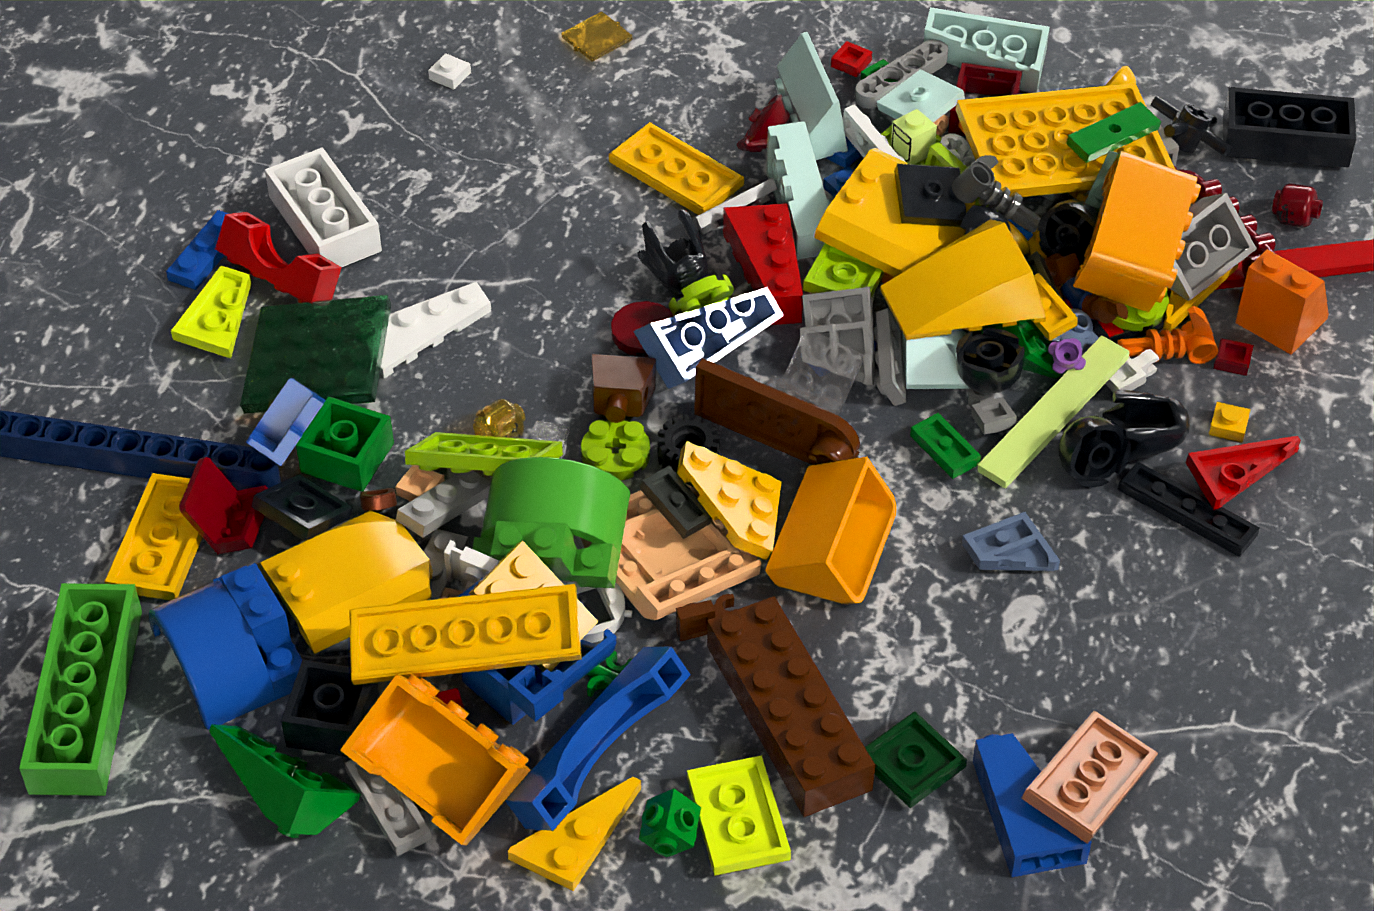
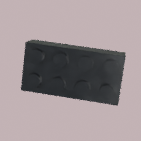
(1289, 127)

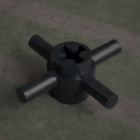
(1190, 127)

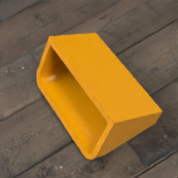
(834, 532)

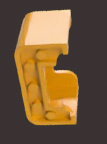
(1138, 232)

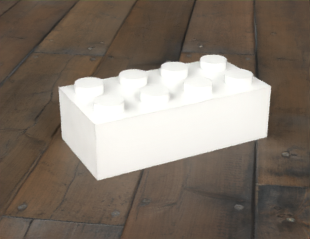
(323, 208)

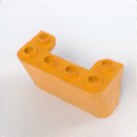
(436, 756)

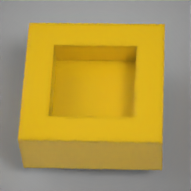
(1229, 422)

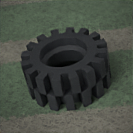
(682, 431)

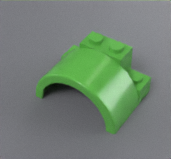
(547, 505)

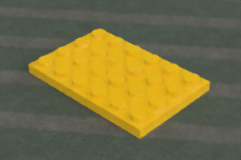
(1032, 131)

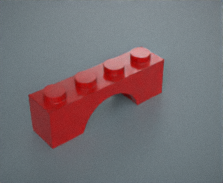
(249, 244)

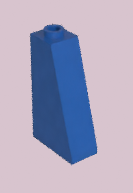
(1026, 835)

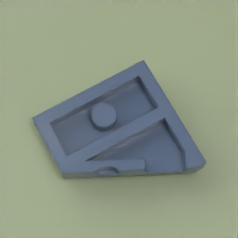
(1010, 546)

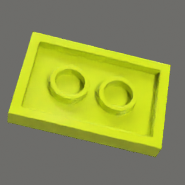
(738, 815)

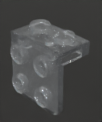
(820, 372)

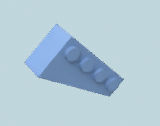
(706, 333)

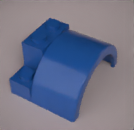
(222, 644)
(528, 689)

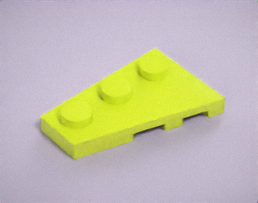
(216, 313)

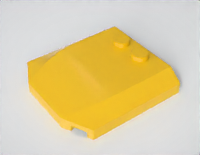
(868, 224)
(347, 568)

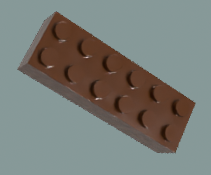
(790, 706)

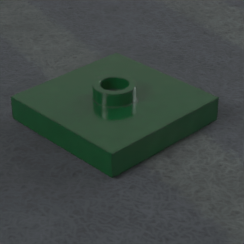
(914, 759)

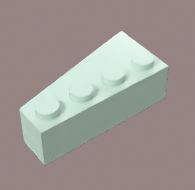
(991, 43)
(798, 183)

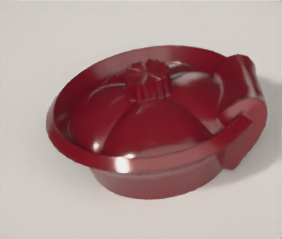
(771, 115)

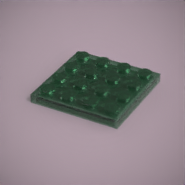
(321, 344)

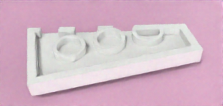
(429, 322)

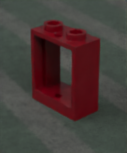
(976, 80)

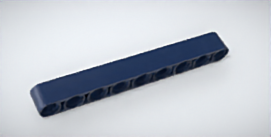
(128, 450)

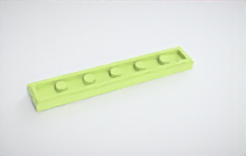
(1052, 412)

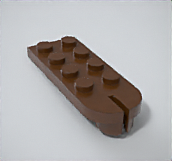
(772, 416)

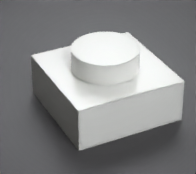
(449, 71)

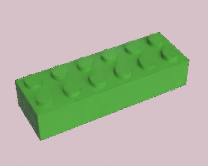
(81, 690)

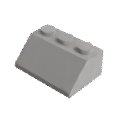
(1212, 245)

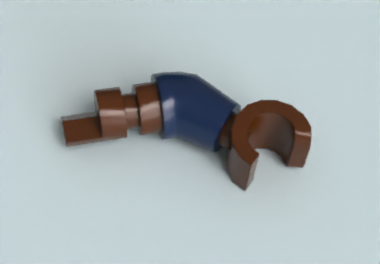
(1096, 307)

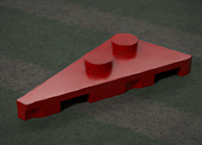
(1232, 469)

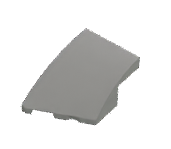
(846, 319)

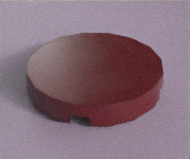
(632, 318)

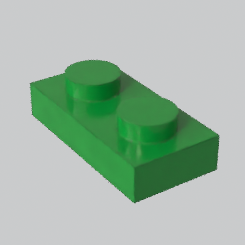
(945, 445)

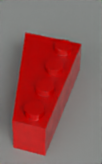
(767, 253)

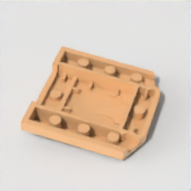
(668, 572)

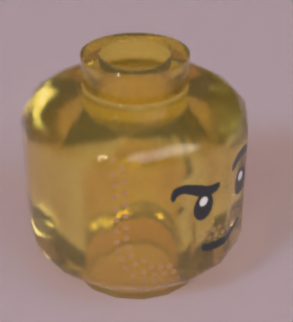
(500, 420)

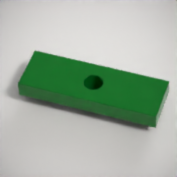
(1113, 132)

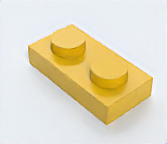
(1058, 315)

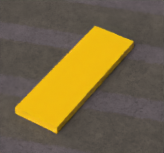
(464, 634)

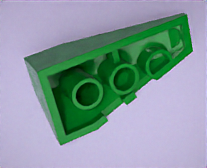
(281, 785)

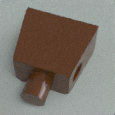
(622, 385)

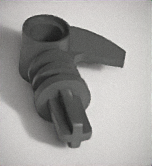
(980, 182)

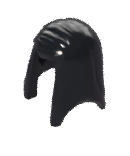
(680, 262)
(1149, 421)

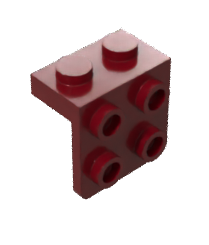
(219, 510)

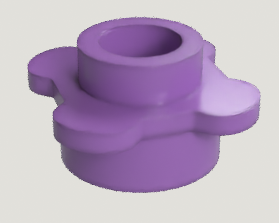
(1071, 347)

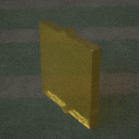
(597, 36)

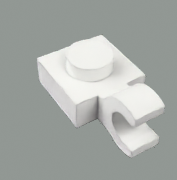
(1134, 372)

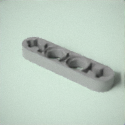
(928, 57)

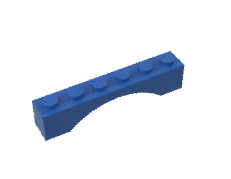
(555, 781)

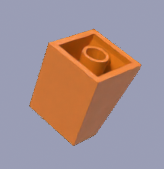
(1282, 302)

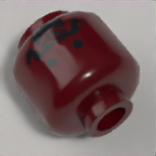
(1296, 205)

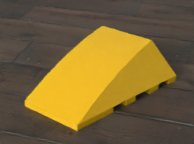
(966, 286)

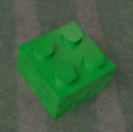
(345, 444)

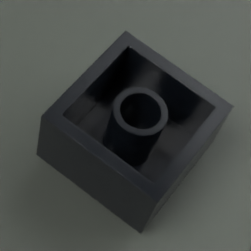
(325, 708)

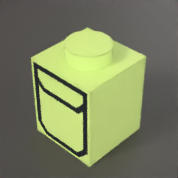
(913, 136)

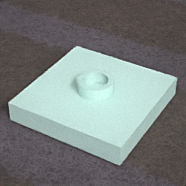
(921, 92)

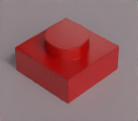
(851, 59)

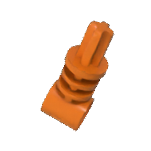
(1193, 338)

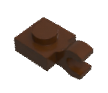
(693, 617)

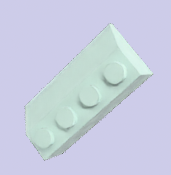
(811, 97)

